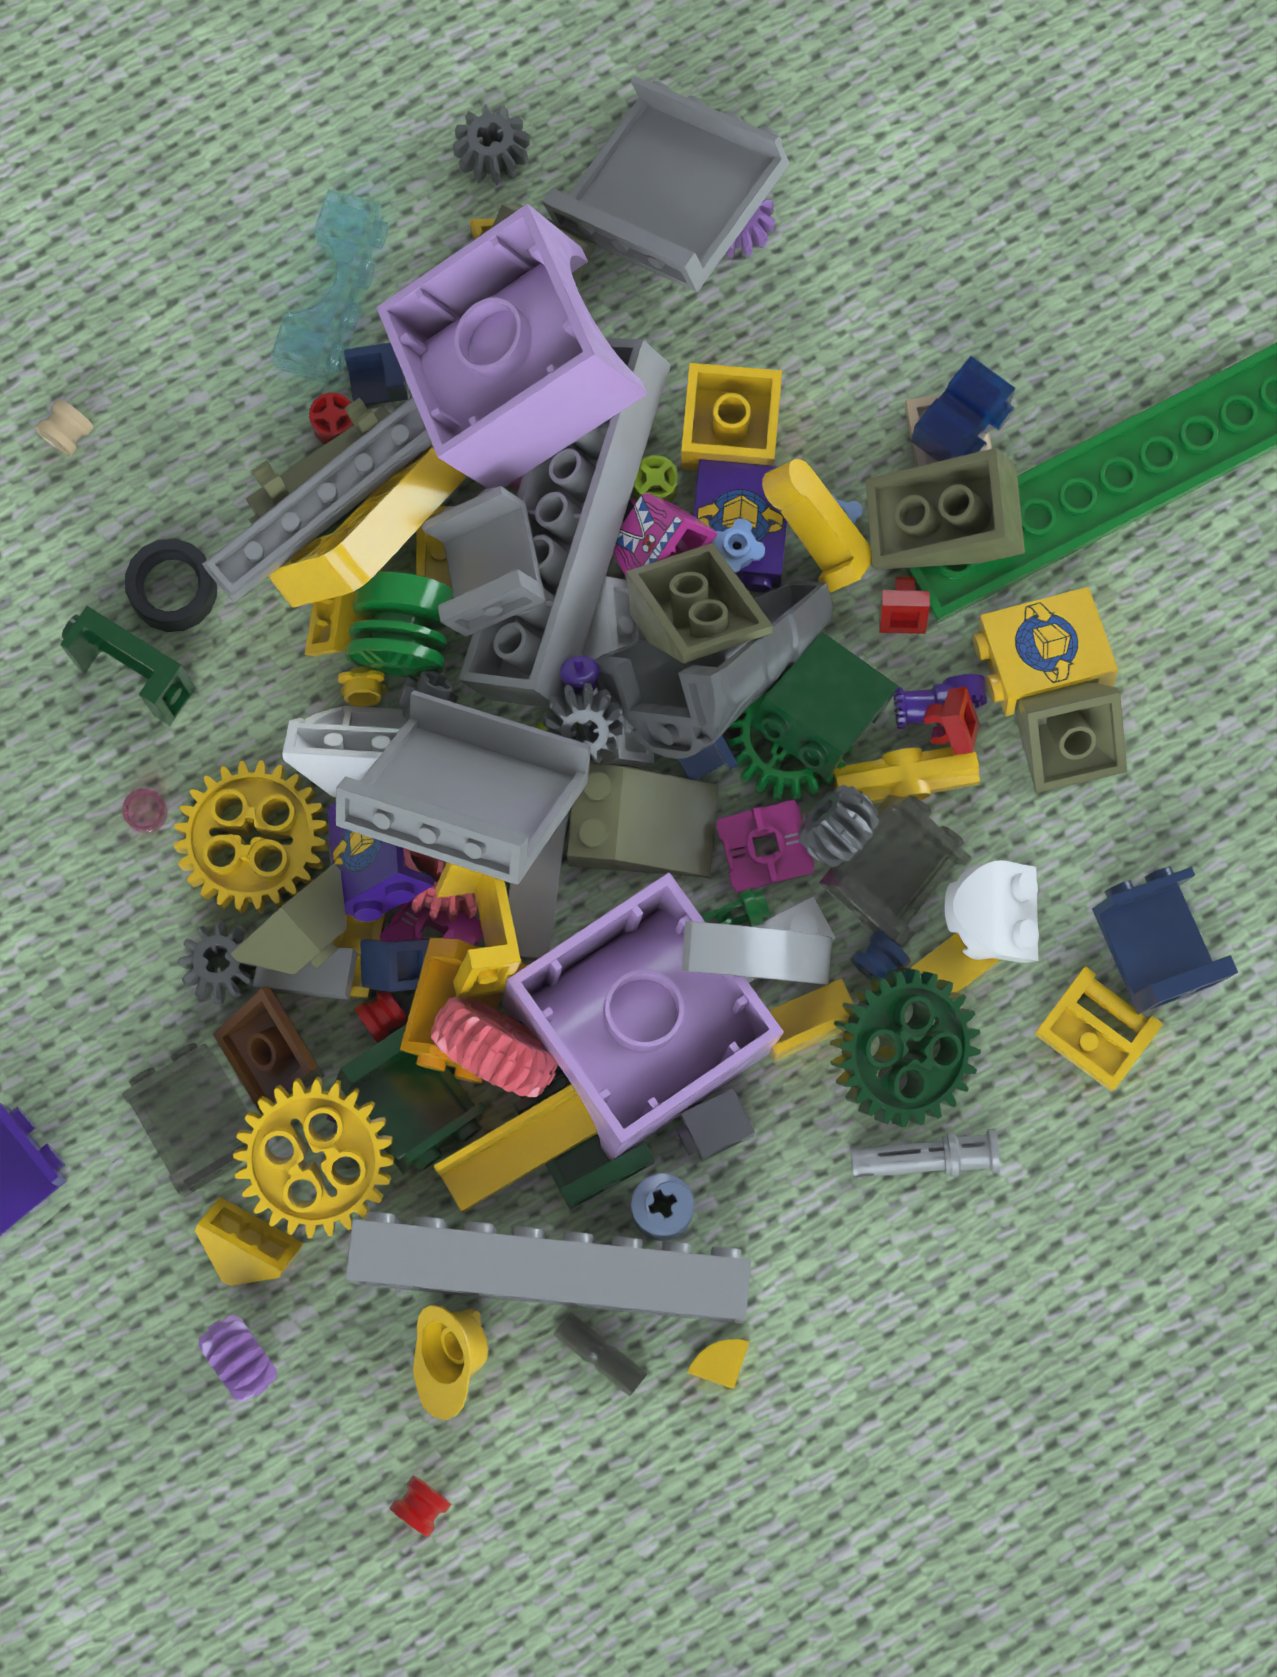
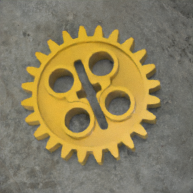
(243, 877)
(273, 1175)

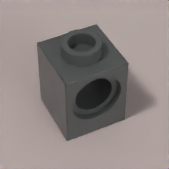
(715, 1126)

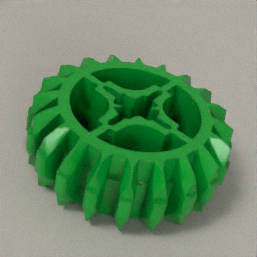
(769, 771)

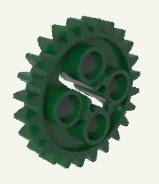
(905, 1047)

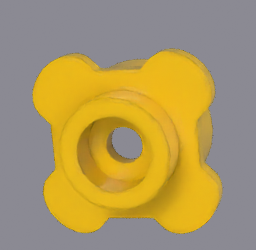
(362, 686)

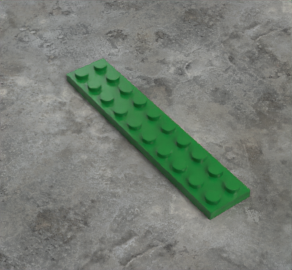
(1124, 477)

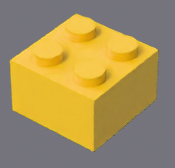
(730, 415)

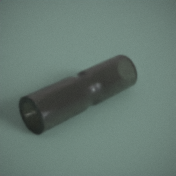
(595, 1350)

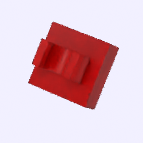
(904, 608)
(958, 721)

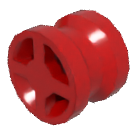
(329, 409)
(381, 1015)
(420, 1506)

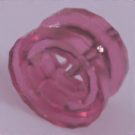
(158, 807)

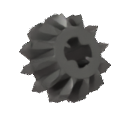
(500, 155)
(580, 709)
(838, 826)
(203, 971)

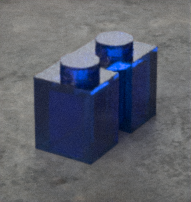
(964, 413)

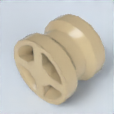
(64, 427)

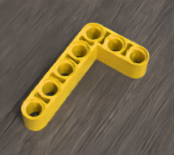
(370, 535)

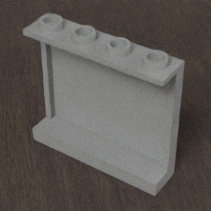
(672, 185)
(467, 788)

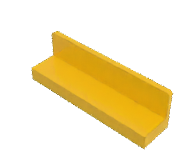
(516, 1148)

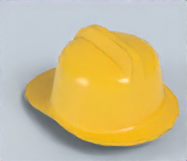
(446, 1356)

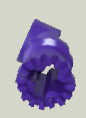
(914, 703)

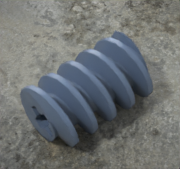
(669, 1189)

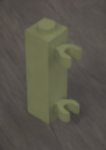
(277, 487)

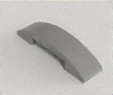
(756, 952)

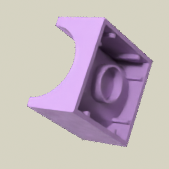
(506, 351)
(632, 1024)

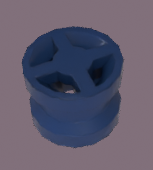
(880, 956)

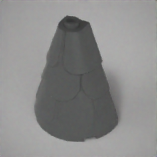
(691, 704)

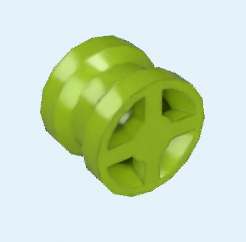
(656, 472)

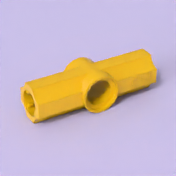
(910, 773)

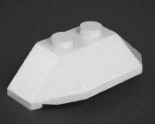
(340, 743)

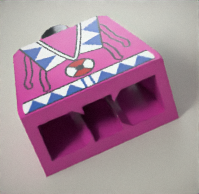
(656, 531)

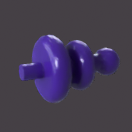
(578, 671)

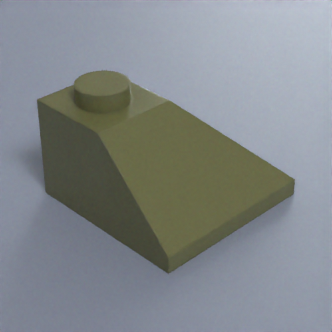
(1072, 734)
(300, 928)

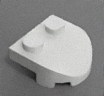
(995, 911)

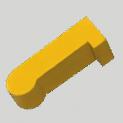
(818, 523)

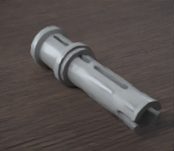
(950, 1154)

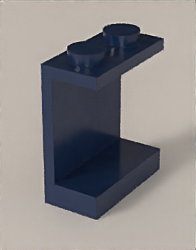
(1158, 940)

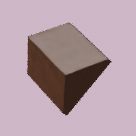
(266, 1047)

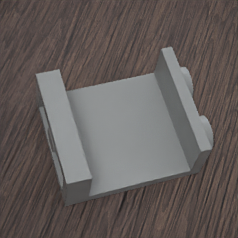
(487, 560)

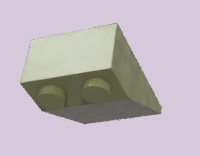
(946, 513)
(693, 605)
(643, 823)

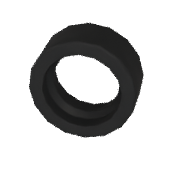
(142, 564)

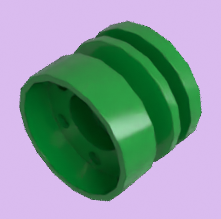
(399, 624)

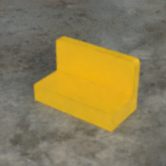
(810, 1019)

